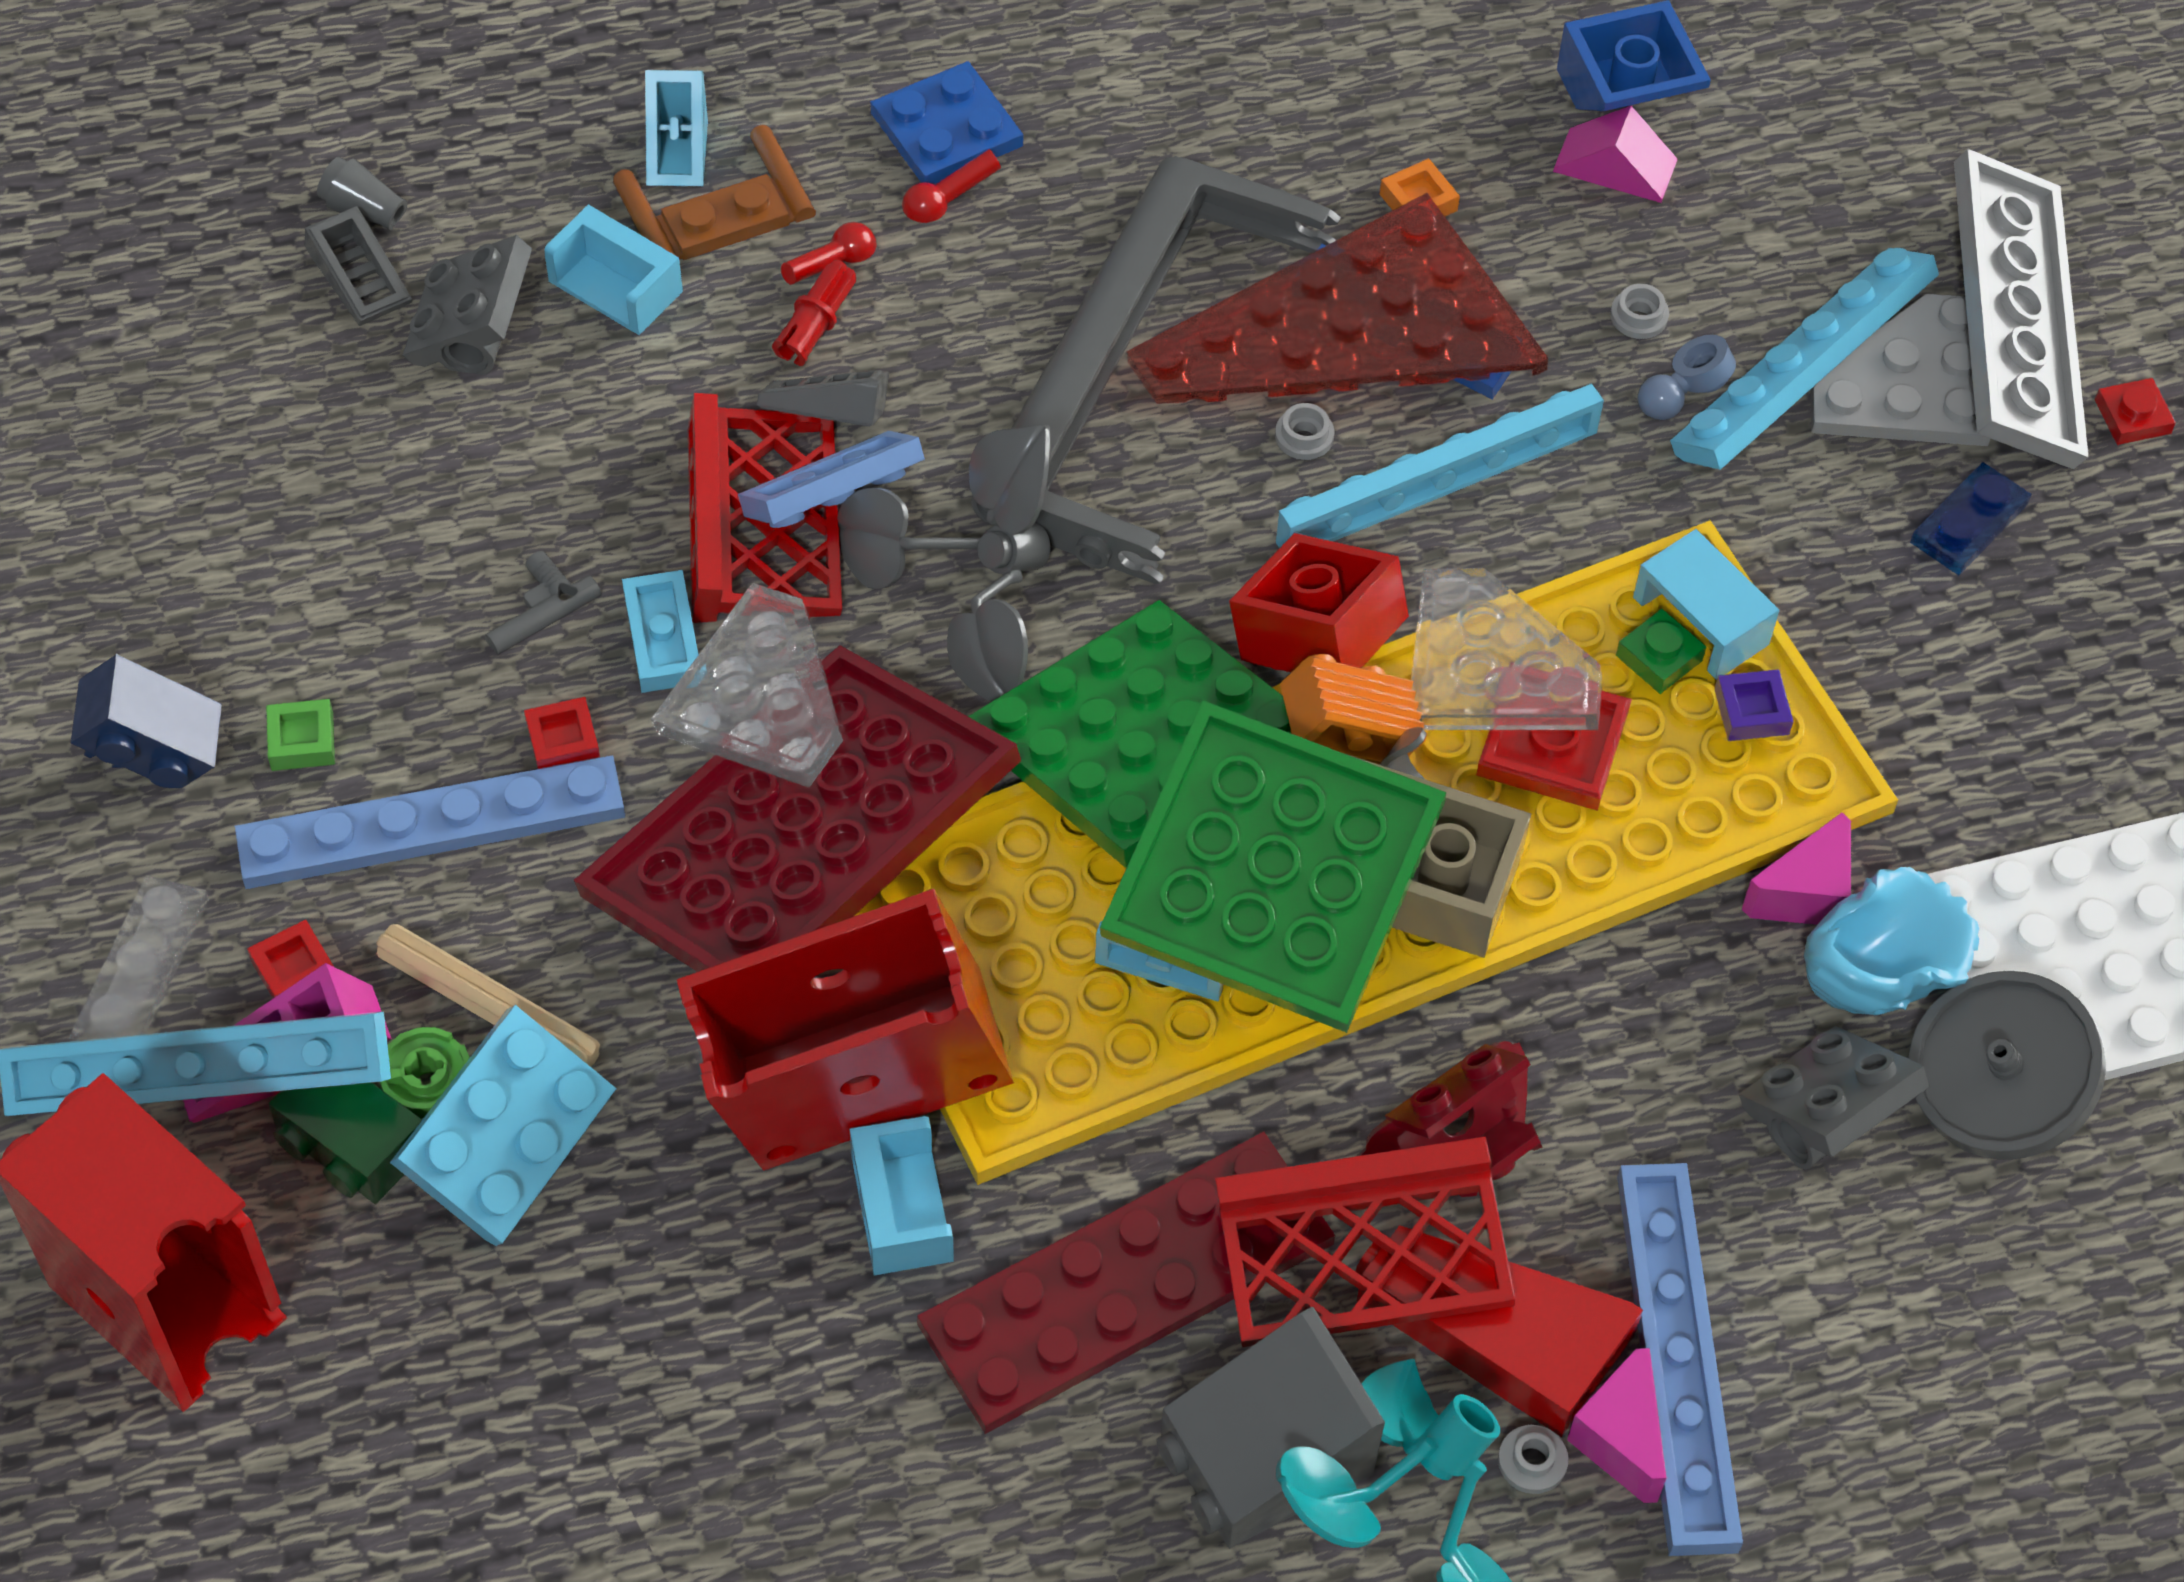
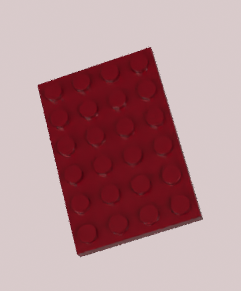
(761, 859)

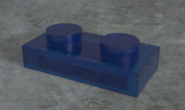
(1970, 518)

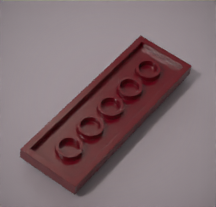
(1102, 1291)

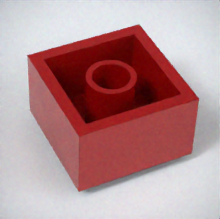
(1319, 601)

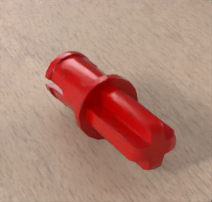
(815, 313)

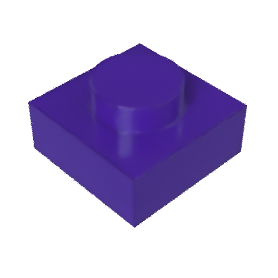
(1753, 705)

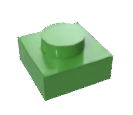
(300, 734)

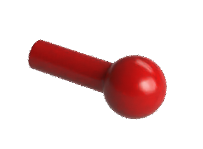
(929, 202)
(850, 243)

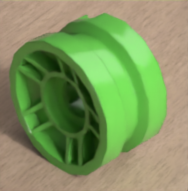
(420, 1053)

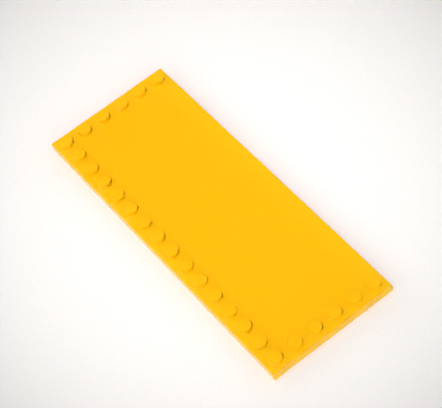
(1672, 821)

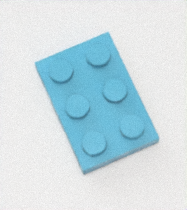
(503, 1126)

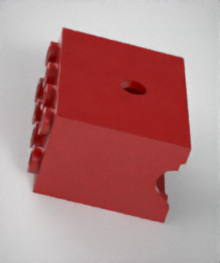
(875, 1044)
(139, 1237)

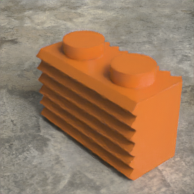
(1349, 707)

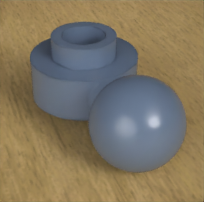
(1699, 368)

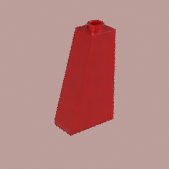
(1536, 1354)

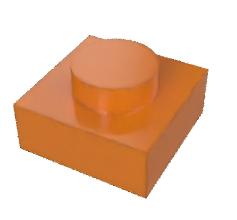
(1416, 181)

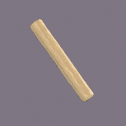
(472, 988)

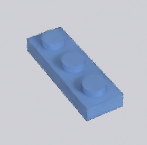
(831, 479)

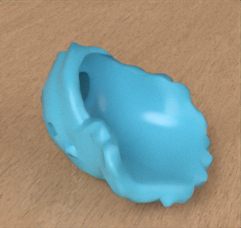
(1891, 944)

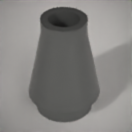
(352, 185)

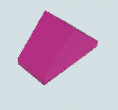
(1618, 154)
(1806, 879)
(1623, 1428)

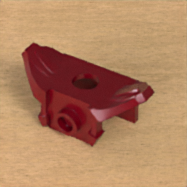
(1488, 1086)

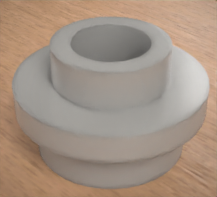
(1643, 299)
(1304, 418)
(1530, 1477)

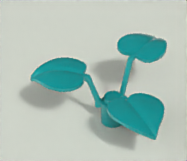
(1443, 1443)

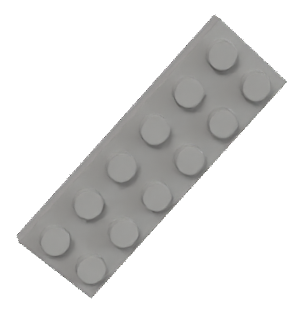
(2019, 310)

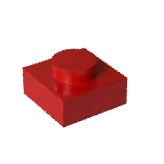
(2135, 411)
(561, 733)
(287, 957)

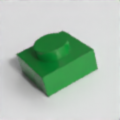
(1661, 651)

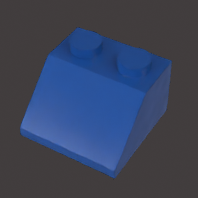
(1628, 58)

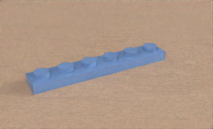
(429, 822)
(1676, 1326)

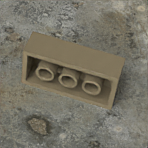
(1464, 871)

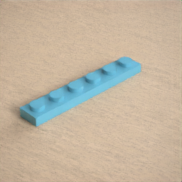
(1804, 358)
(1445, 468)
(201, 1062)

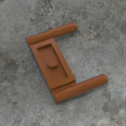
(724, 214)

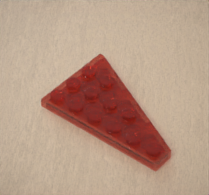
(1366, 309)

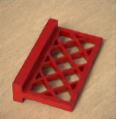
(711, 502)
(1368, 1184)

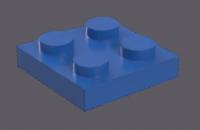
(946, 122)

